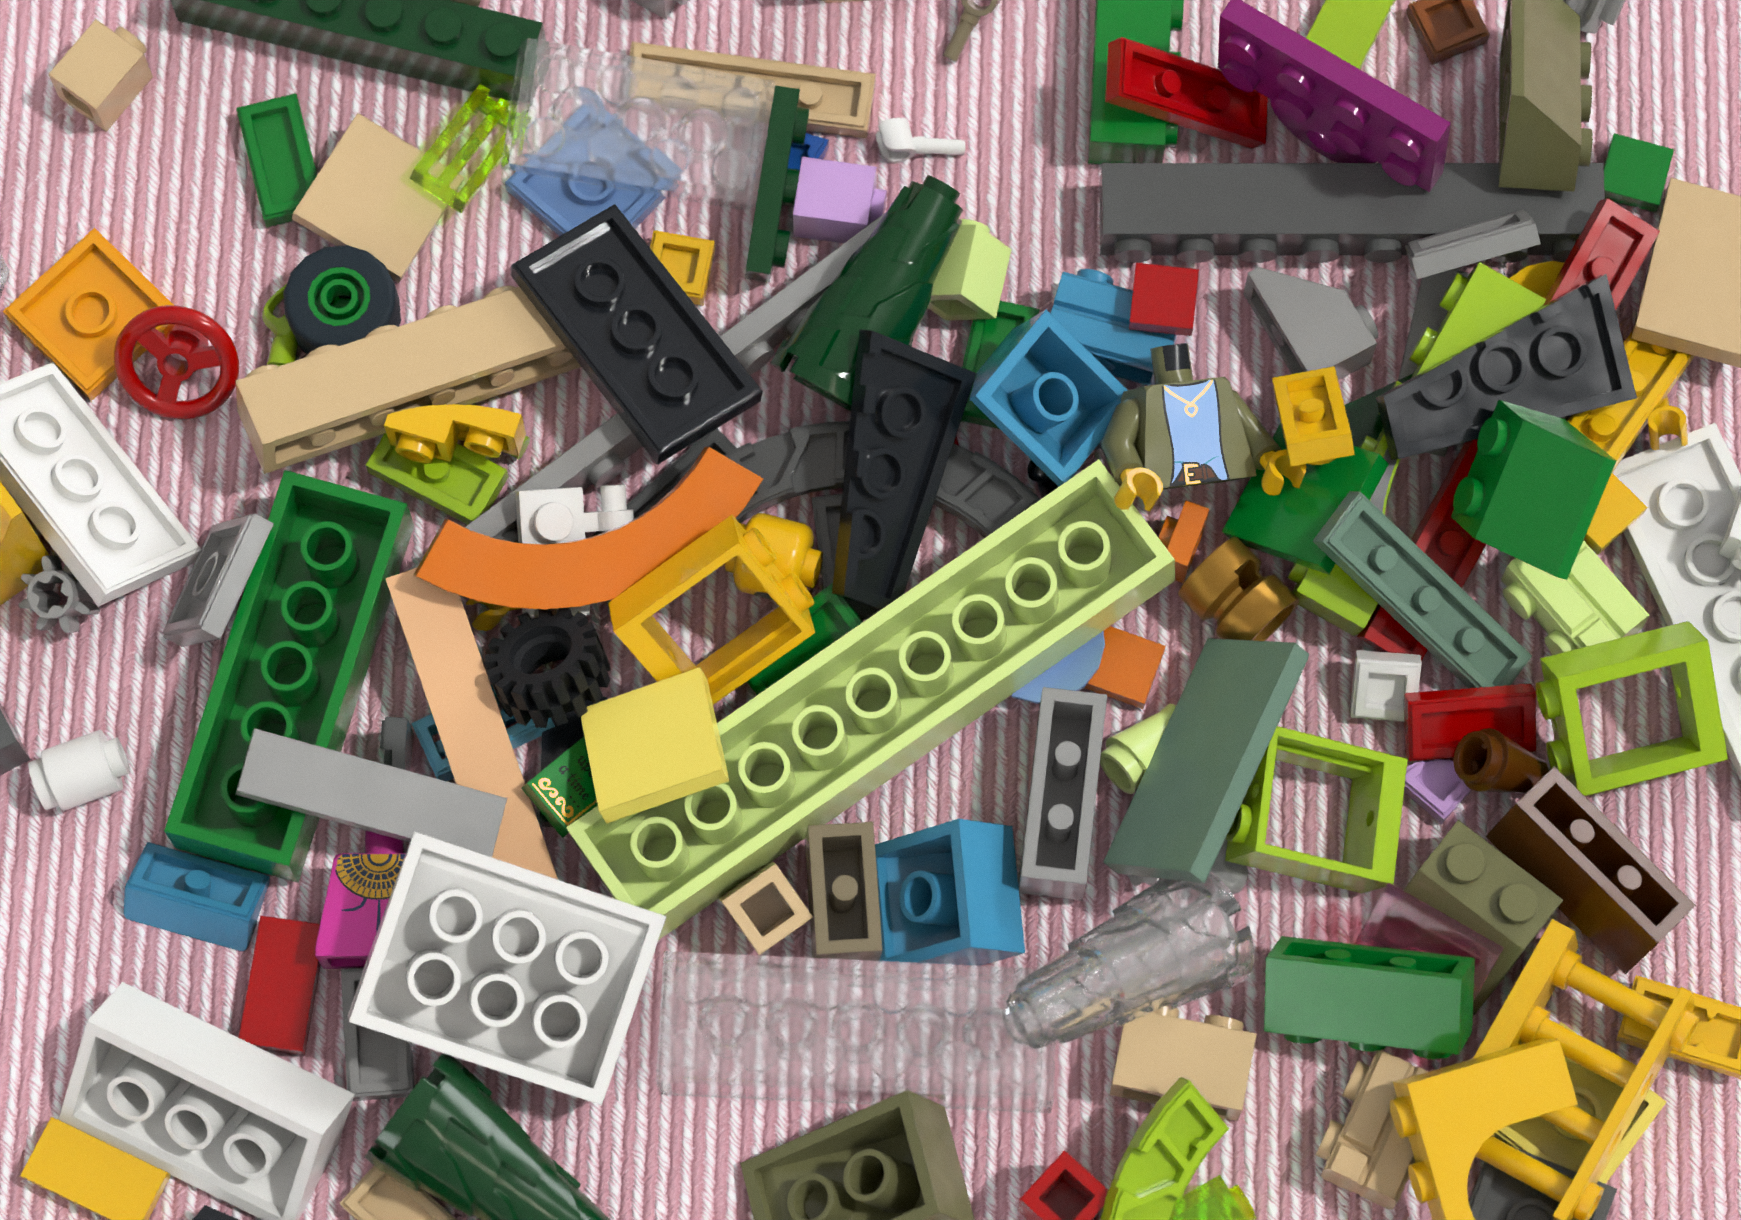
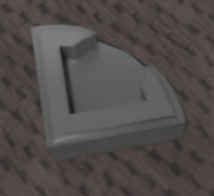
(397, 742)

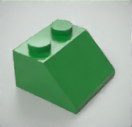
(1532, 487)

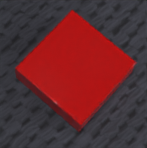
(1163, 299)

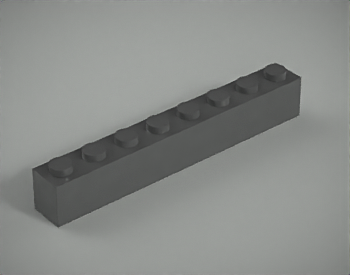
(1319, 210)

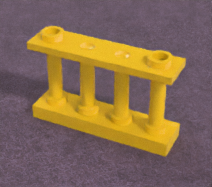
(1525, 1020)

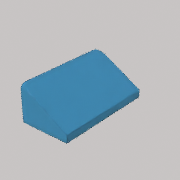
(195, 896)

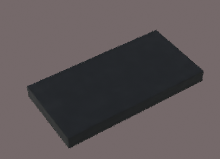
(636, 333)

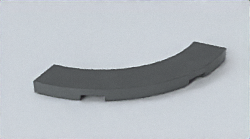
(815, 459)

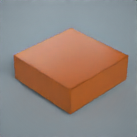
(1127, 667)

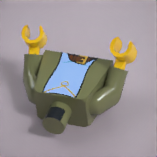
(1188, 435)

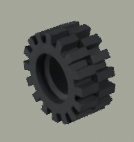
(558, 689)

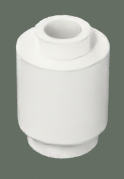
(79, 771)

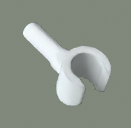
(898, 145)

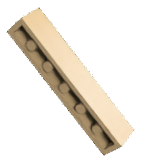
(443, 359)

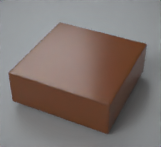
(1447, 27)

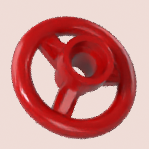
(188, 337)

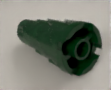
(878, 290)
(474, 1154)

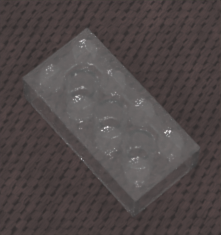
(637, 124)

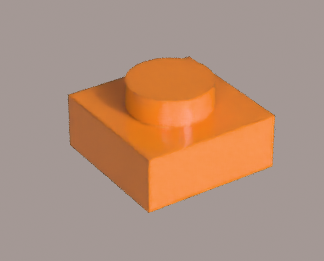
(1183, 536)

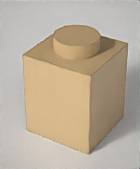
(102, 73)
(766, 907)

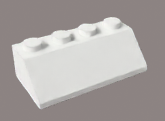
(204, 1105)

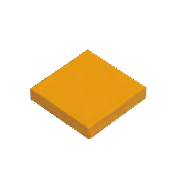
(81, 309)

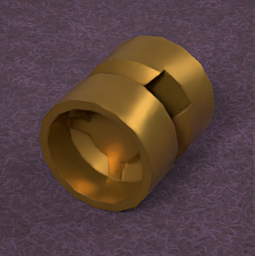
(1237, 595)

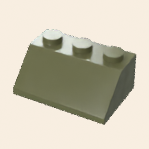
(1543, 96)

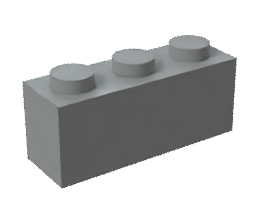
(1062, 793)

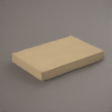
(1694, 275)

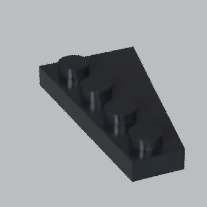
(1550, 361)
(895, 459)

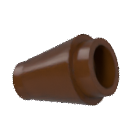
(1496, 764)

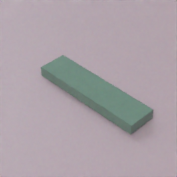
(1420, 595)

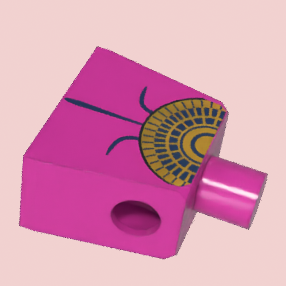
(357, 900)

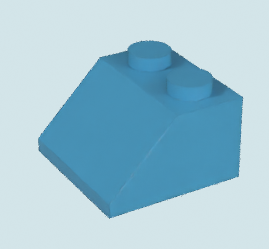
(1047, 395)
(950, 895)

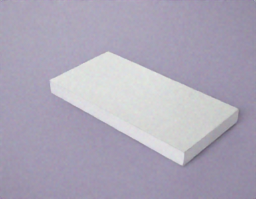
(85, 489)

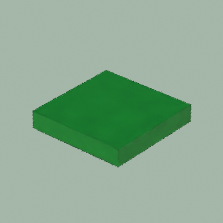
(1290, 521)

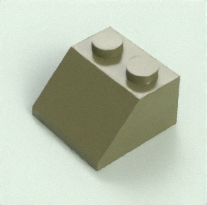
(1487, 894)

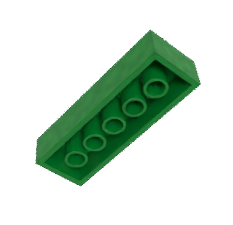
(290, 665)

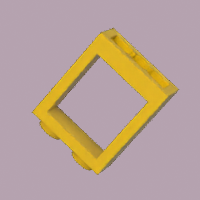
(743, 655)

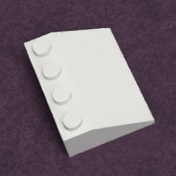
(506, 968)

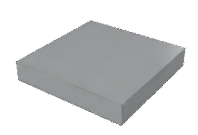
(217, 580)

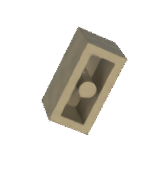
(843, 891)

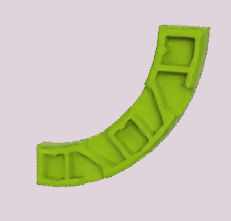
(1163, 1155)

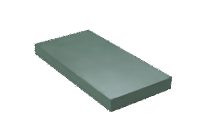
(1206, 759)

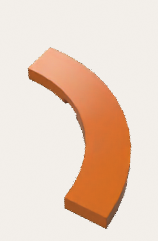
(594, 566)

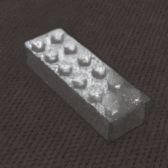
(845, 1032)

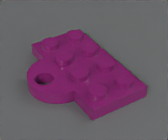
(1329, 100)

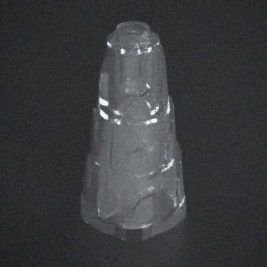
(1152, 954)

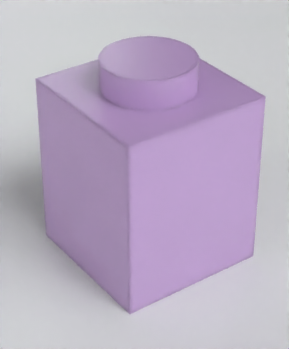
(835, 200)

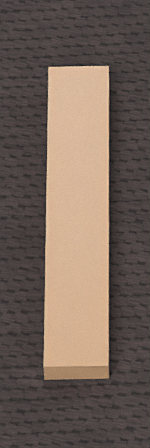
(468, 713)

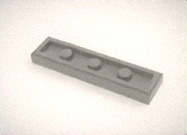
(367, 793)

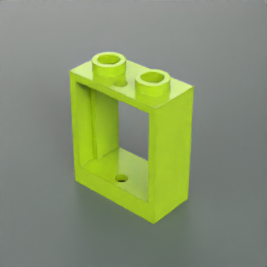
(1696, 697)
(1371, 818)

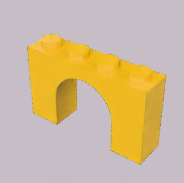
(1463, 1104)

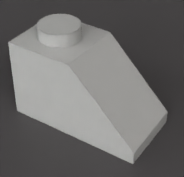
(1311, 323)

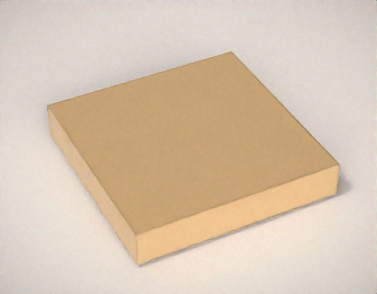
(370, 201)

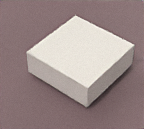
(1381, 683)

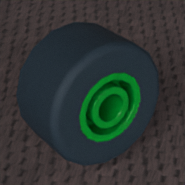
(320, 282)

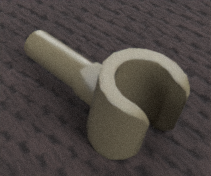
(968, 20)

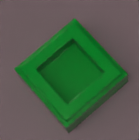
(1636, 172)

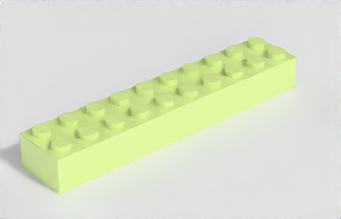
(887, 695)

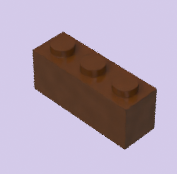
(1593, 867)

